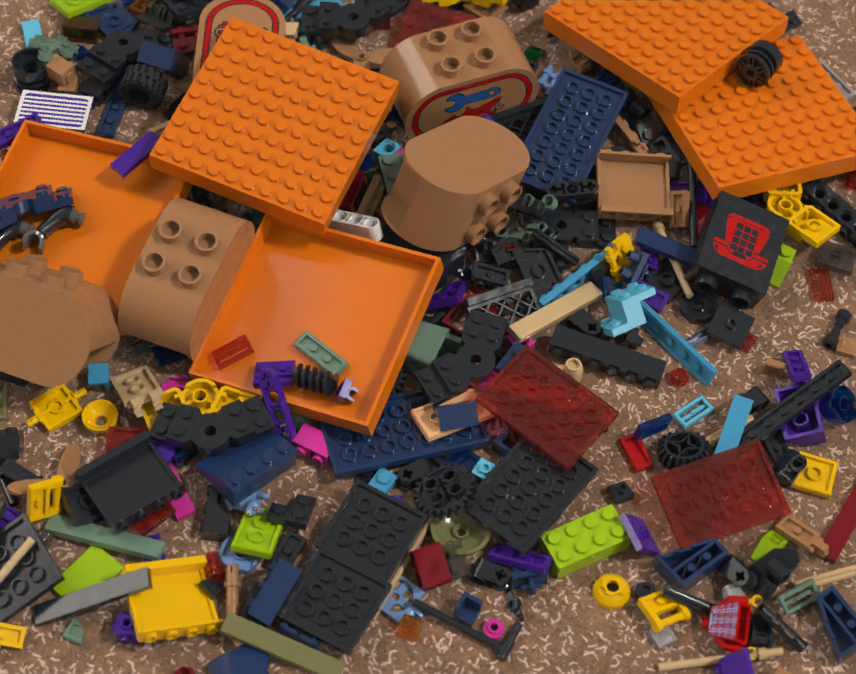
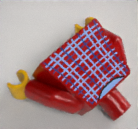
(730, 622)

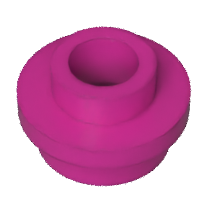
(494, 634)

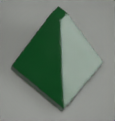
(533, 52)

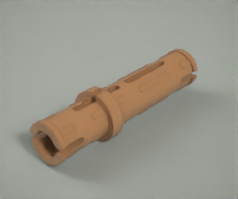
(232, 588)

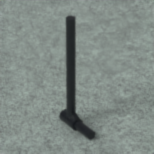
(502, 648)

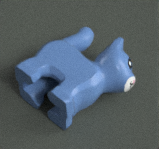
(251, 504)

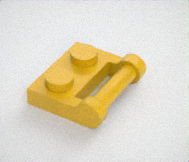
(39, 498)
(657, 604)

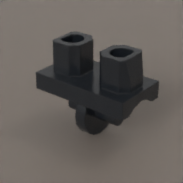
(526, 212)
(483, 249)

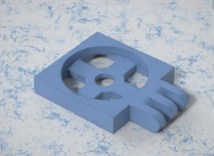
(402, 602)

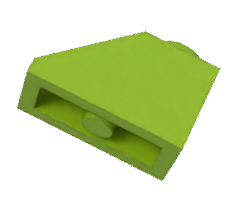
(782, 265)
(768, 543)

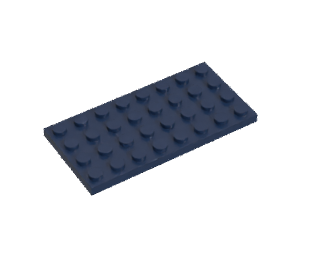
(571, 131)
(395, 439)

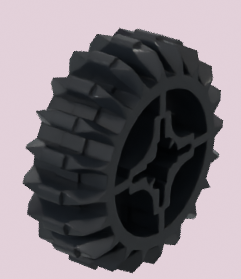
(682, 448)

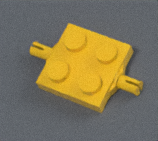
(56, 408)

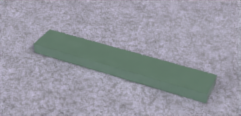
(105, 538)

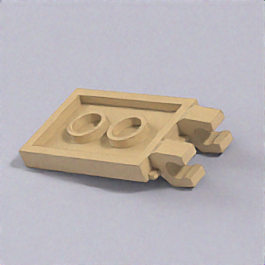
(138, 388)

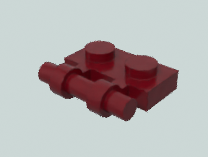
(184, 44)

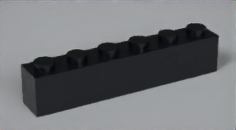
(607, 357)

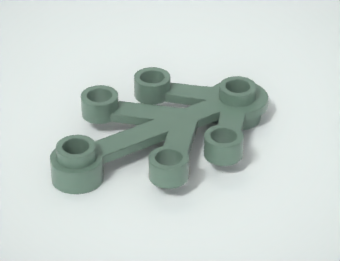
(49, 46)
(510, 227)

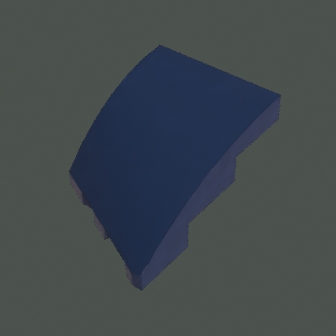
(240, 661)

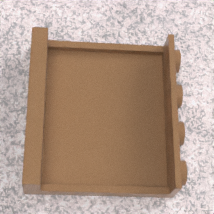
(633, 186)

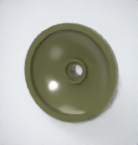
(474, 536)

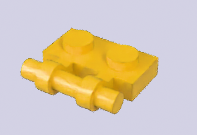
(621, 246)

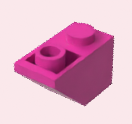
(311, 443)

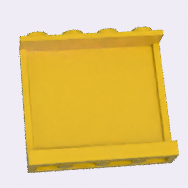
(174, 603)

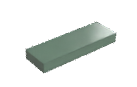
(321, 354)

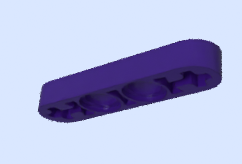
(274, 406)

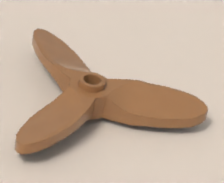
(367, 60)
(66, 468)

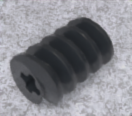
(315, 381)

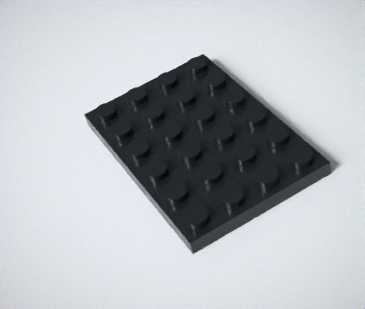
(527, 495)

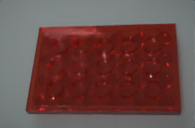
(547, 407)
(720, 495)

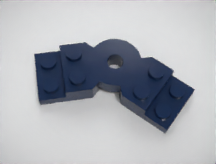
(35, 200)

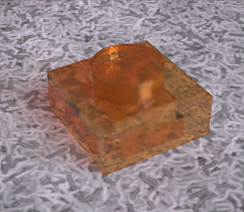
(410, 627)

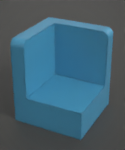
(99, 375)

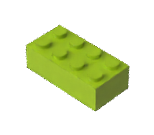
(584, 541)

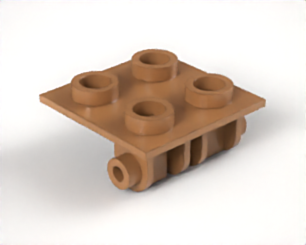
(479, 11)

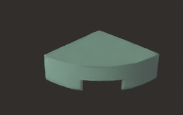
(74, 633)

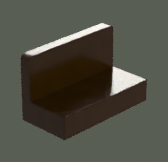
(81, 29)

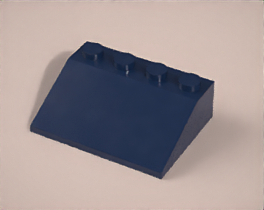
(248, 467)

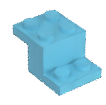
(625, 309)

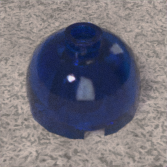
(838, 406)

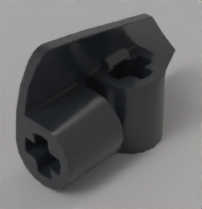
(633, 108)
(774, 570)

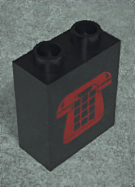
(736, 251)

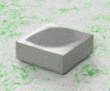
(663, 638)

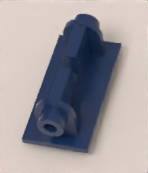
(299, 636)

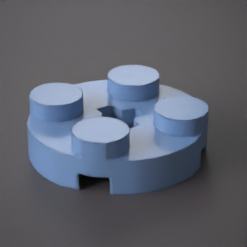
(246, 563)

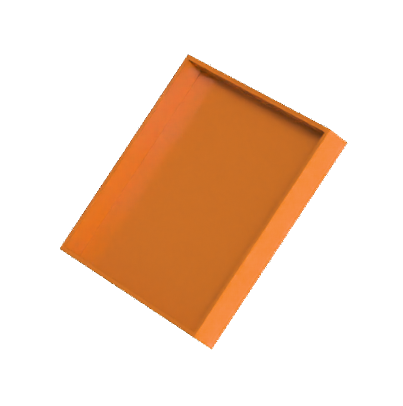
(665, 45)
(275, 125)
(769, 134)
(116, 208)
(344, 291)

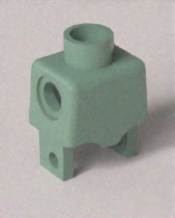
(429, 344)

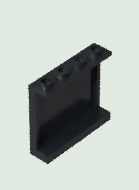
(130, 482)

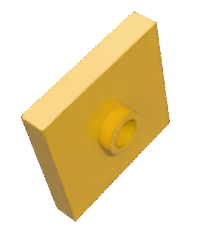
(817, 476)

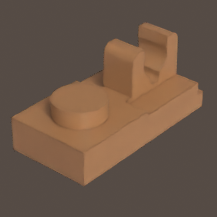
(680, 202)

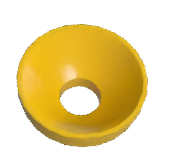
(98, 409)
(608, 599)

